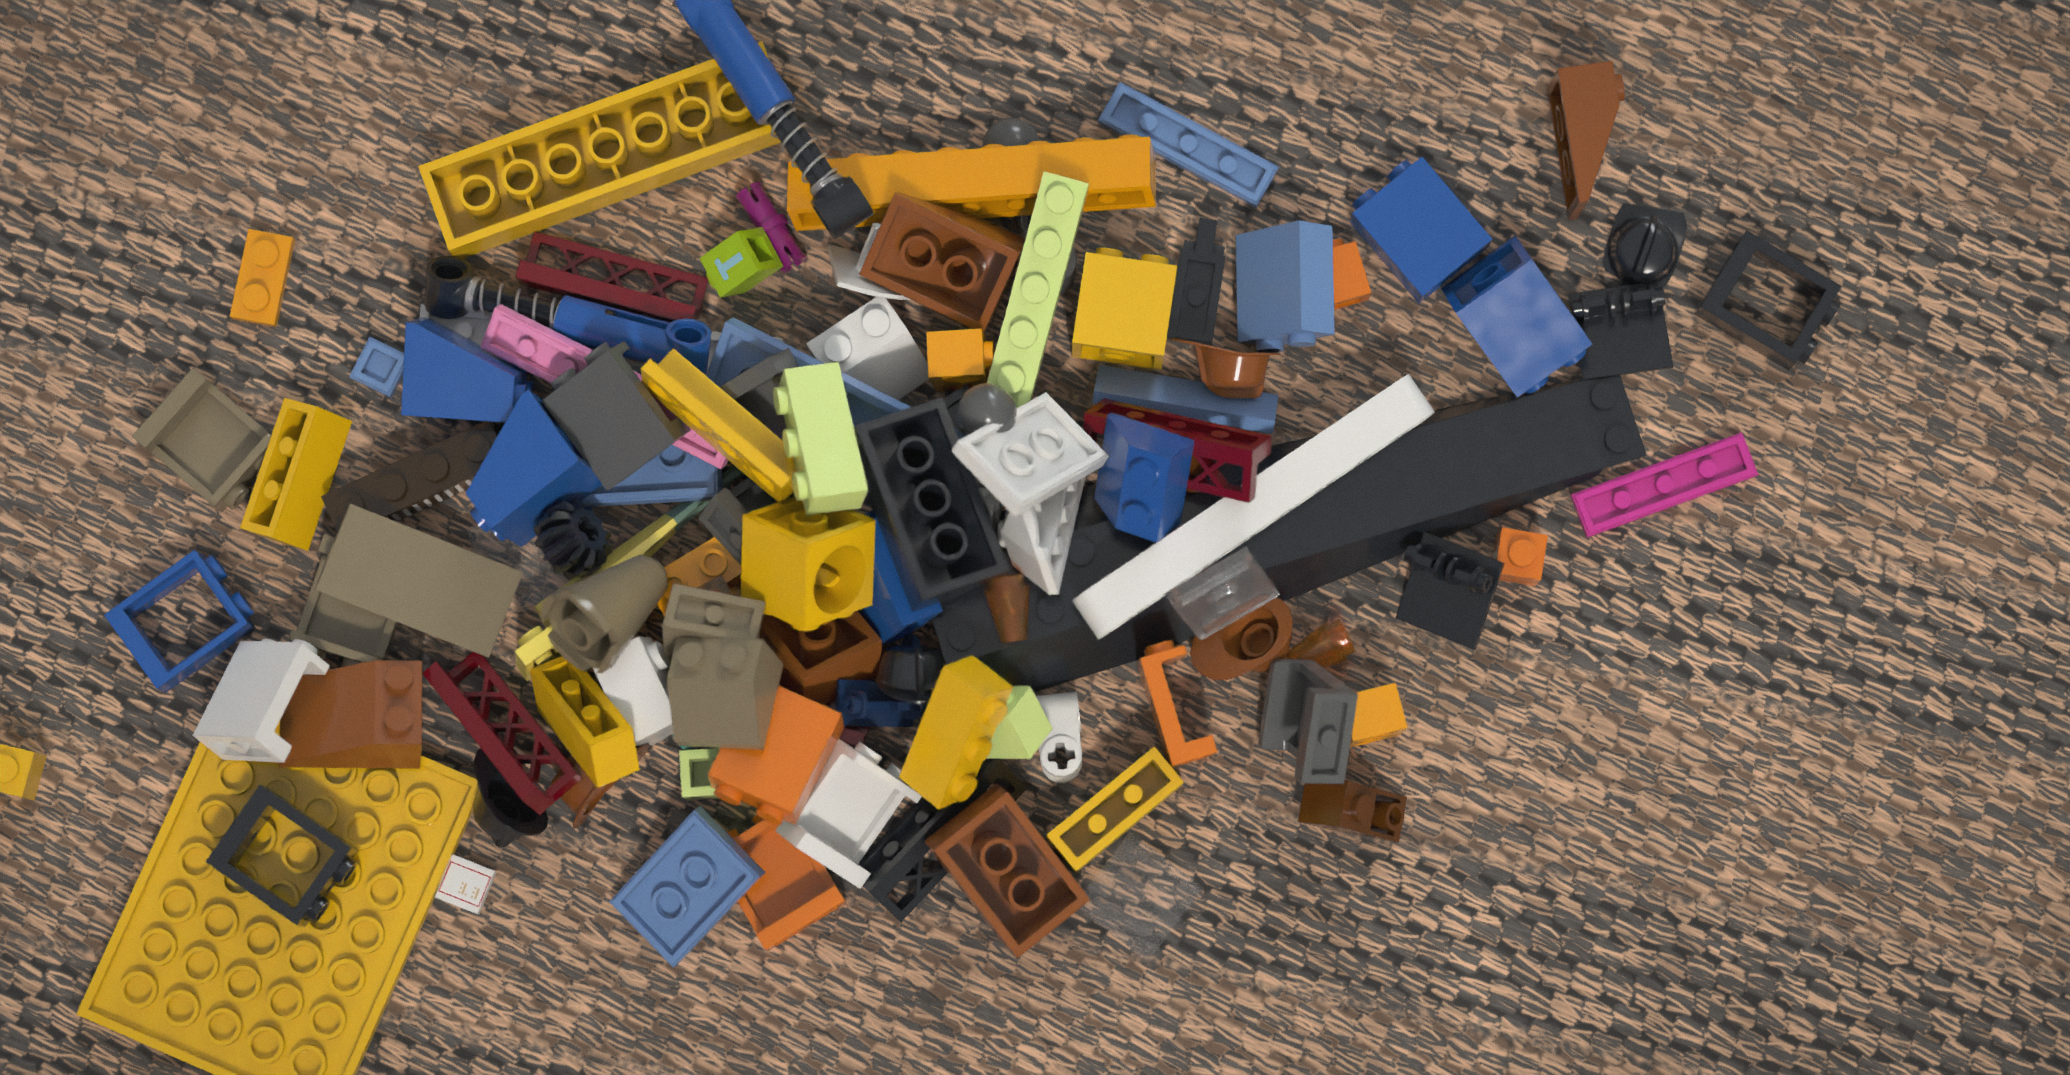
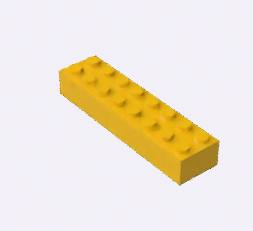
(590, 158)

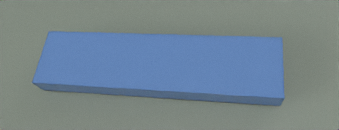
(1189, 145)
(1185, 399)

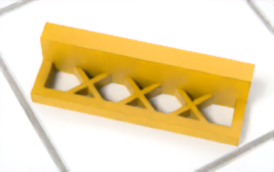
(721, 422)

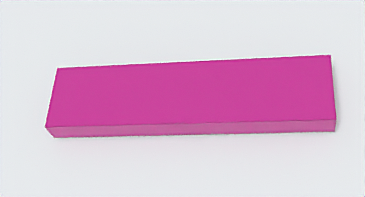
(1664, 485)

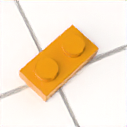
(262, 278)

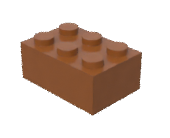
(1007, 870)

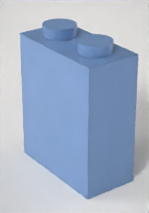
(1285, 286)

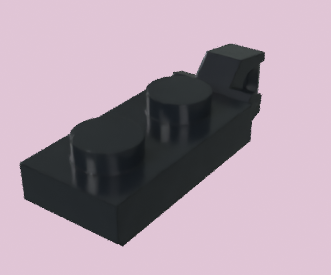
(1197, 287)

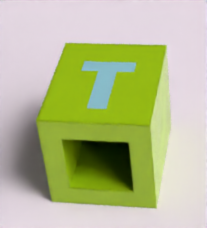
(740, 262)

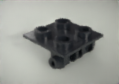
(1624, 328)
(1449, 589)

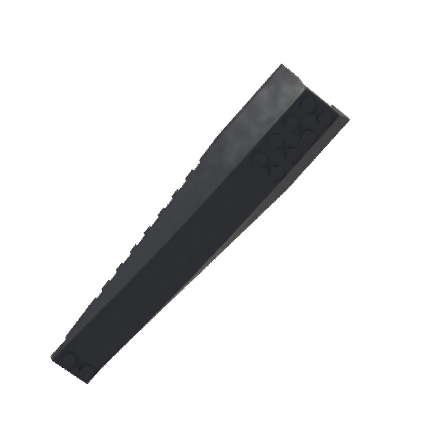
(1434, 480)

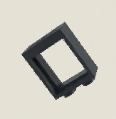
(1748, 334)
(247, 827)

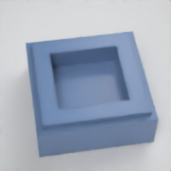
(379, 367)

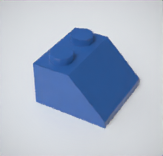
(1143, 477)

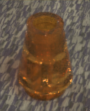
(1009, 606)
(1325, 645)

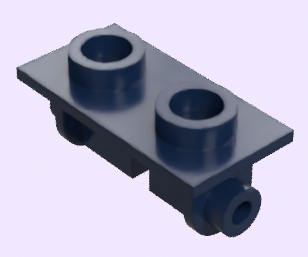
(866, 705)

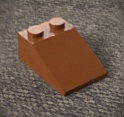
(1583, 113)
(943, 259)
(819, 657)
(356, 717)

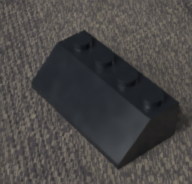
(927, 505)

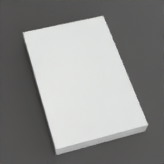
(1033, 458)

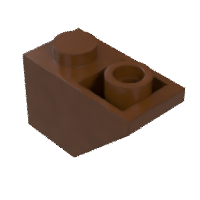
(1353, 810)

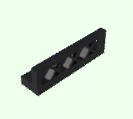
(902, 849)

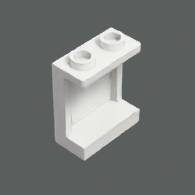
(254, 697)
(847, 810)

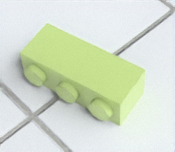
(820, 439)

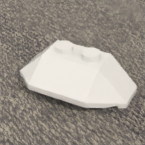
(1042, 537)

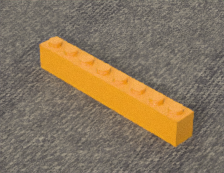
(992, 178)

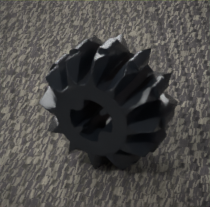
(572, 539)

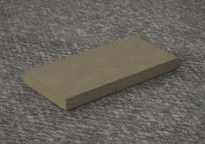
(418, 580)

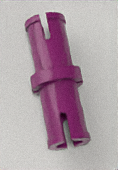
(765, 215)

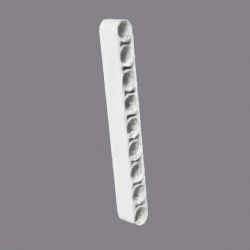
(1233, 522)

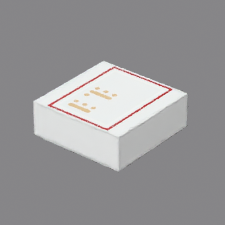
(465, 884)

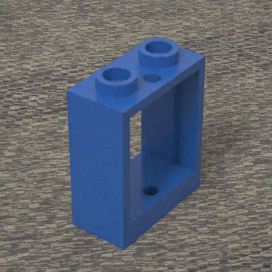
(140, 645)

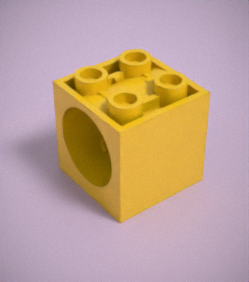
(1124, 309)
(809, 564)

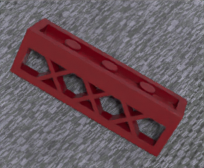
(603, 292)
(1211, 442)
(487, 736)

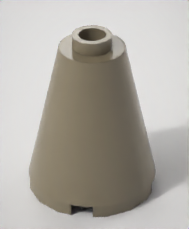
(604, 611)

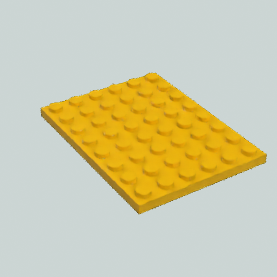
(236, 983)

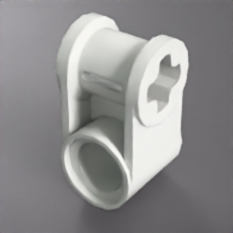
(1064, 717)

